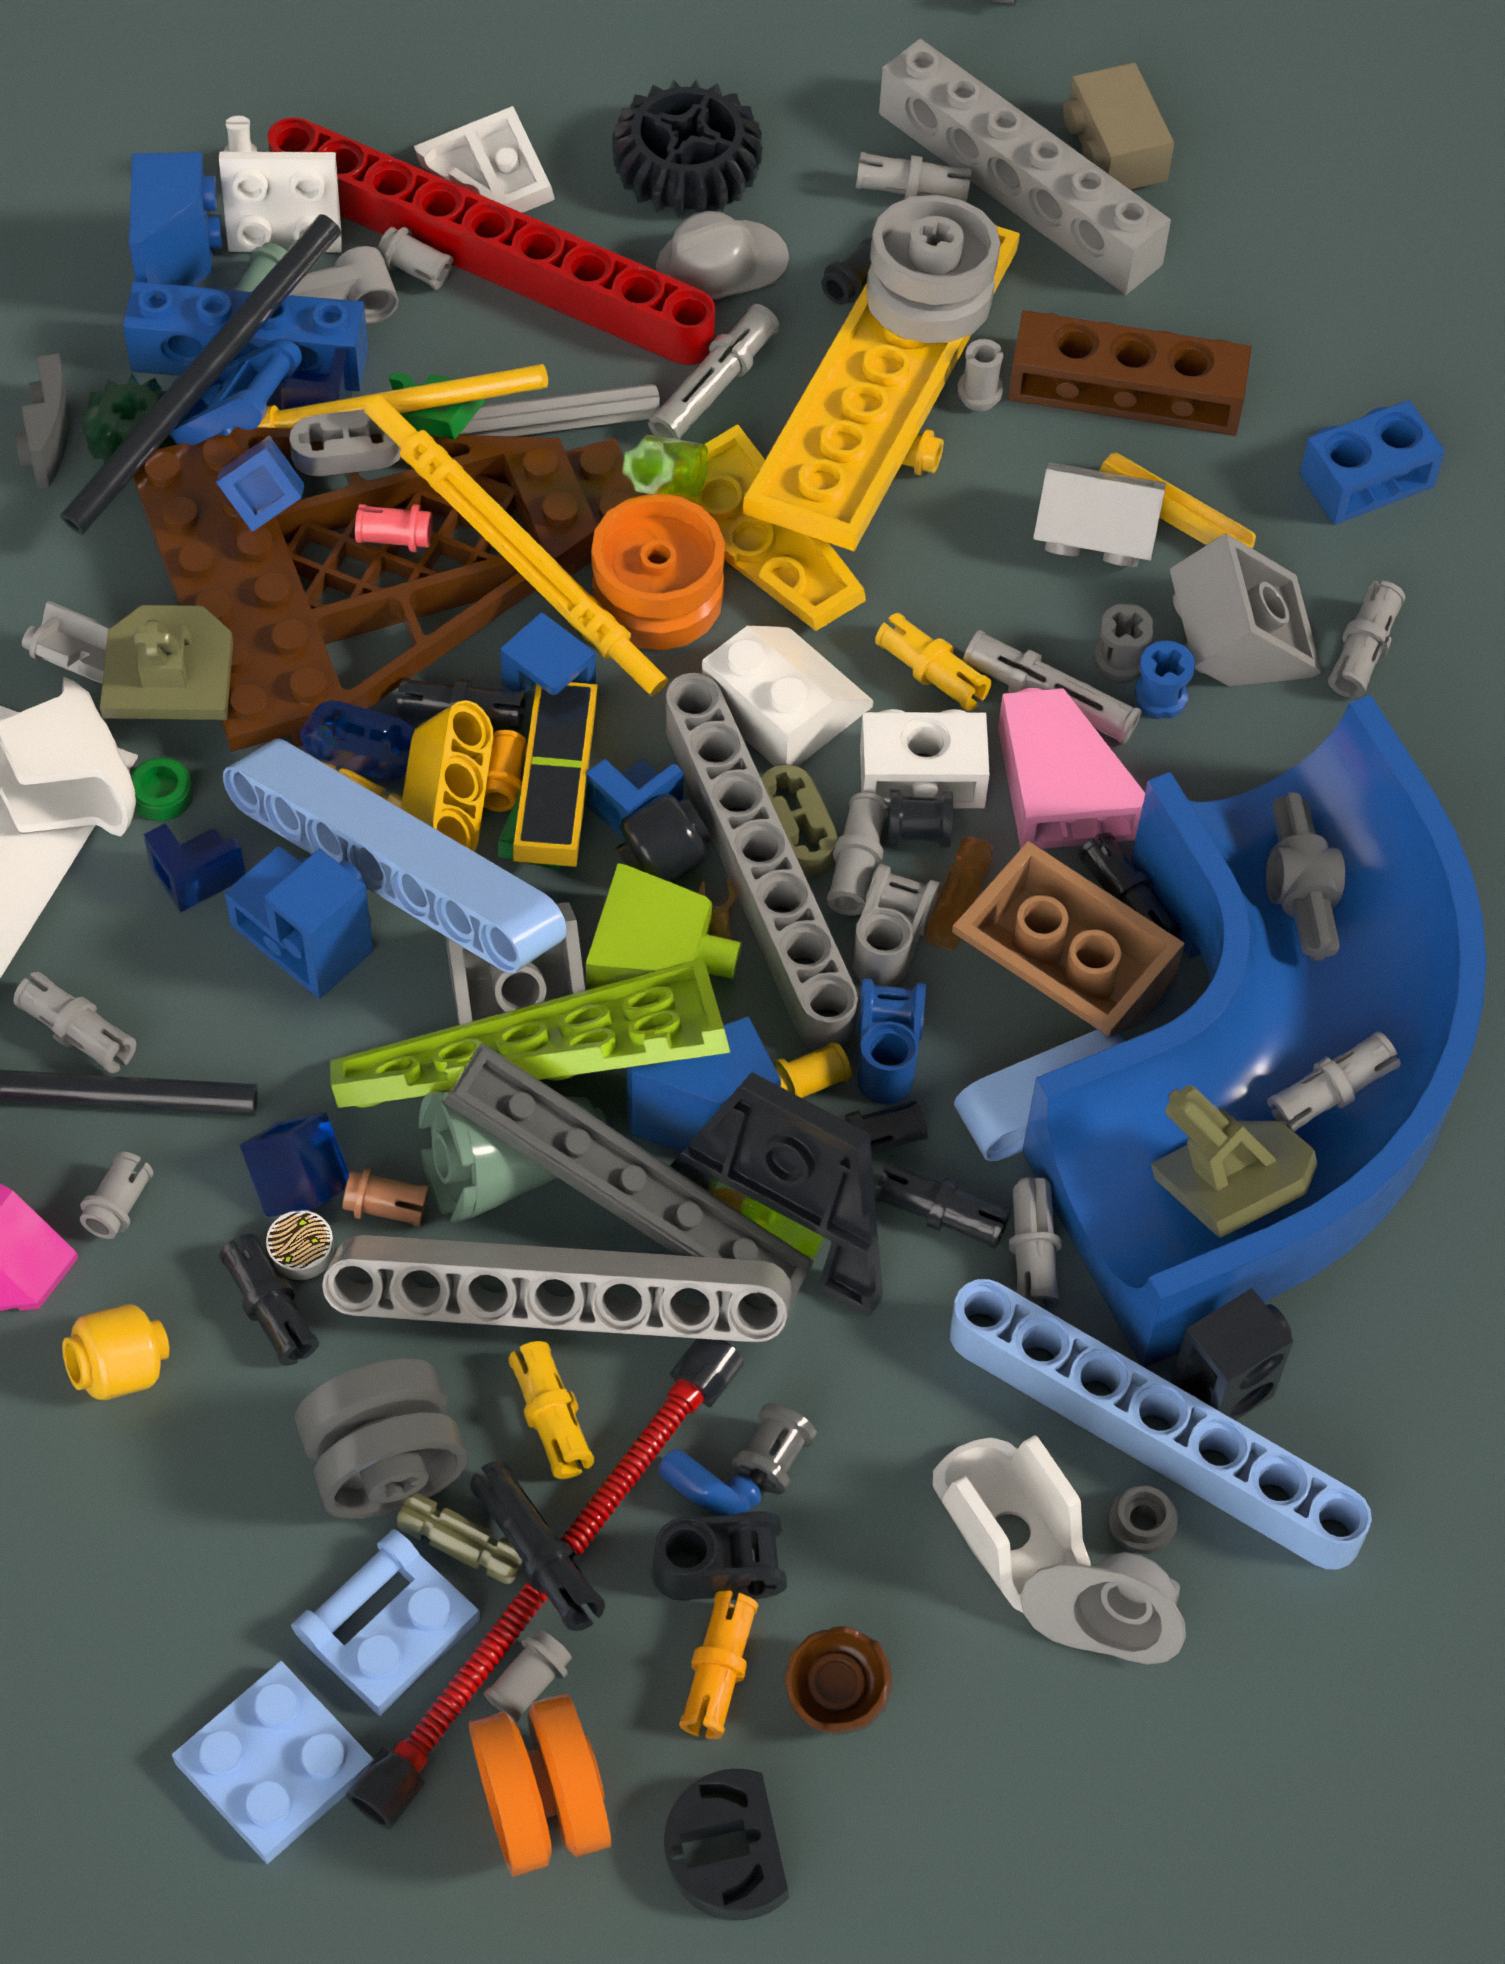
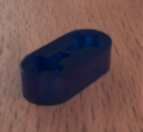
(360, 740)

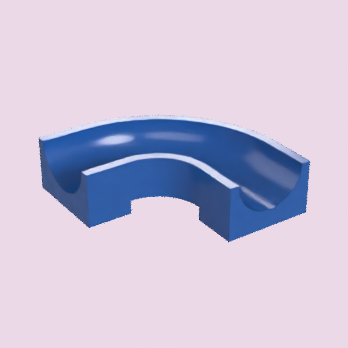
(1402, 968)

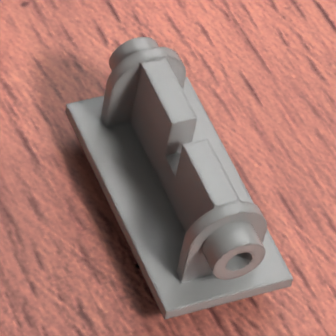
(69, 641)

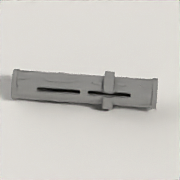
(729, 358)
(1027, 671)

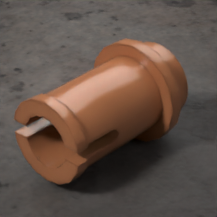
(382, 1197)

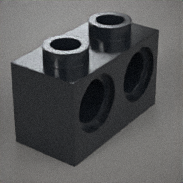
(1234, 1355)

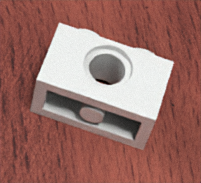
(952, 739)

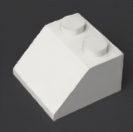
(783, 693)

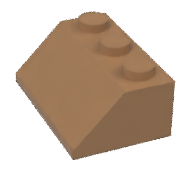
(1072, 941)

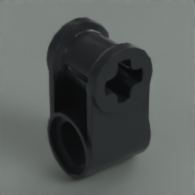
(725, 1555)

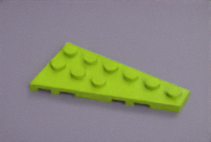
(595, 1030)

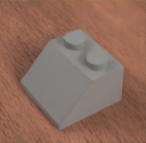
(1243, 616)
(487, 991)

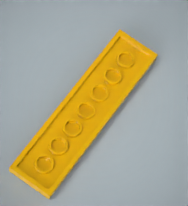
(855, 425)

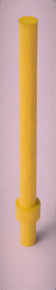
(421, 396)

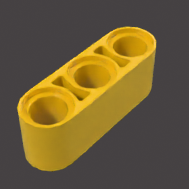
(450, 772)

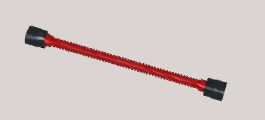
(393, 1777)

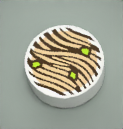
(300, 1245)

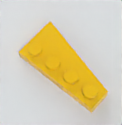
(785, 564)

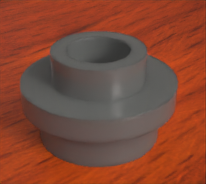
(1144, 1501)

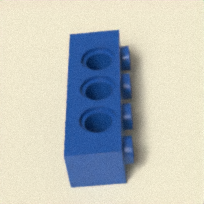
(173, 324)

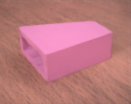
(1063, 773)

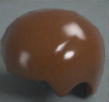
(839, 1680)

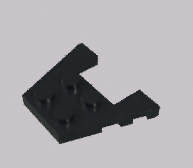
(802, 1168)

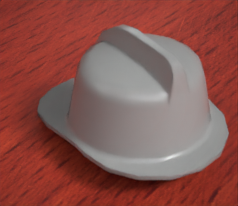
(723, 255)
(1114, 1608)

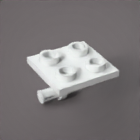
(274, 193)

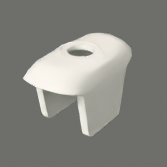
(64, 767)
(997, 1479)

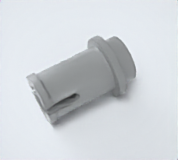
(415, 257)
(980, 384)
(109, 1207)
(528, 1674)

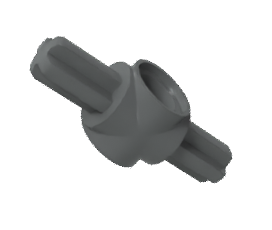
(1305, 876)

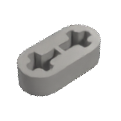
(344, 443)

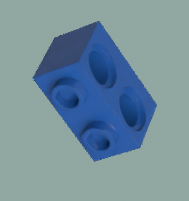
(1371, 461)

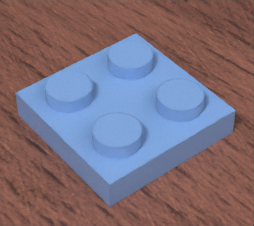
(273, 1761)

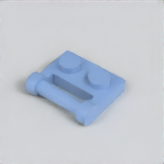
(399, 1640)

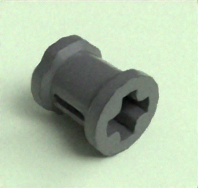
(1118, 633)
(781, 1426)

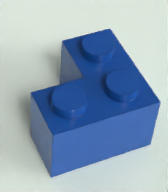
(304, 916)

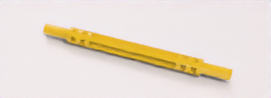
(516, 545)

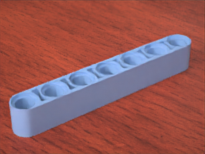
(397, 855)
(1169, 1452)

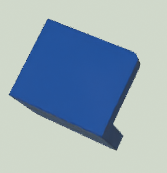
(260, 483)
(546, 656)
(619, 794)

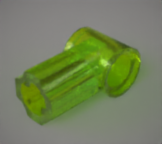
(667, 466)

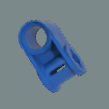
(891, 1031)

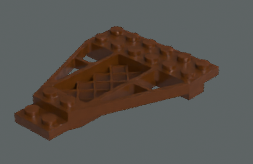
(282, 631)

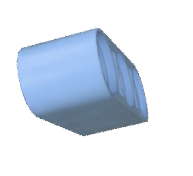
(1000, 1103)

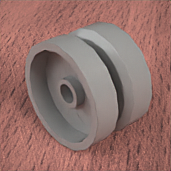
(932, 268)

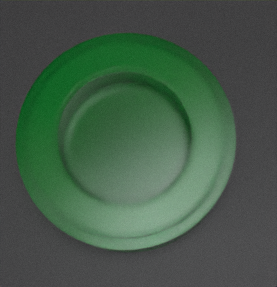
(161, 789)

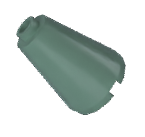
(472, 1168)

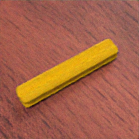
(1182, 509)

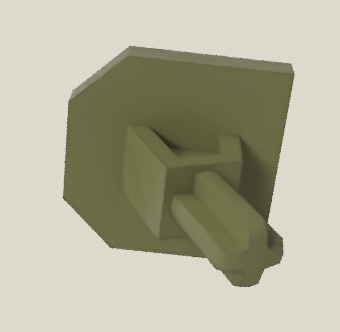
(167, 665)
(1231, 1167)

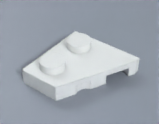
(491, 160)

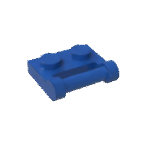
(239, 393)

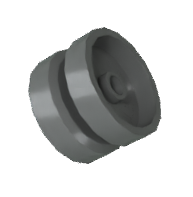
(380, 1437)

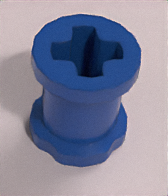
(1165, 673)

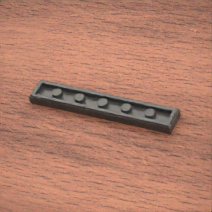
(614, 1169)

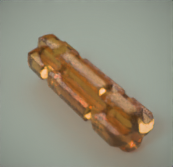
(959, 891)

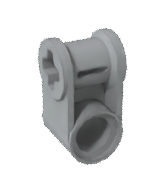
(892, 919)

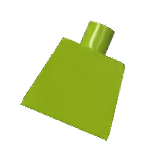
(653, 928)

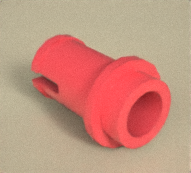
(394, 526)

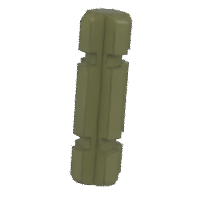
(460, 1538)

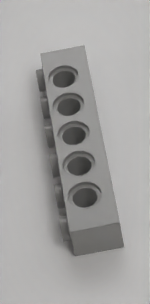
(1024, 166)

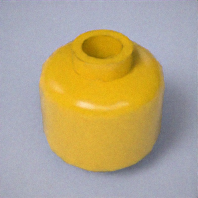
(115, 1352)

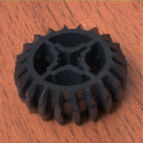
(687, 147)

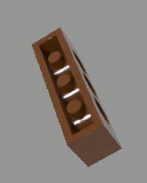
(1129, 372)

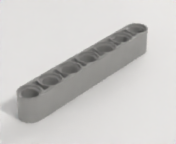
(760, 884)
(531, 1305)

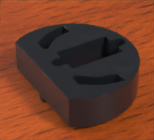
(702, 1818)

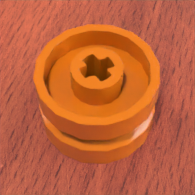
(659, 569)
(549, 1781)

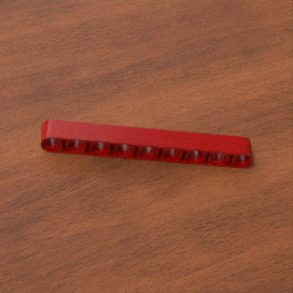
(512, 247)

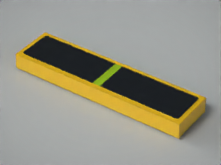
(555, 776)

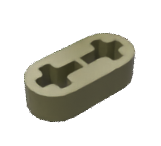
(809, 815)

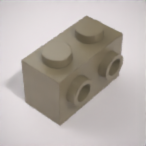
(1120, 125)

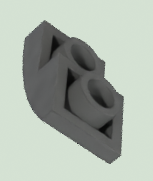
(45, 422)

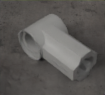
(357, 276)

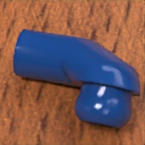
(705, 1488)

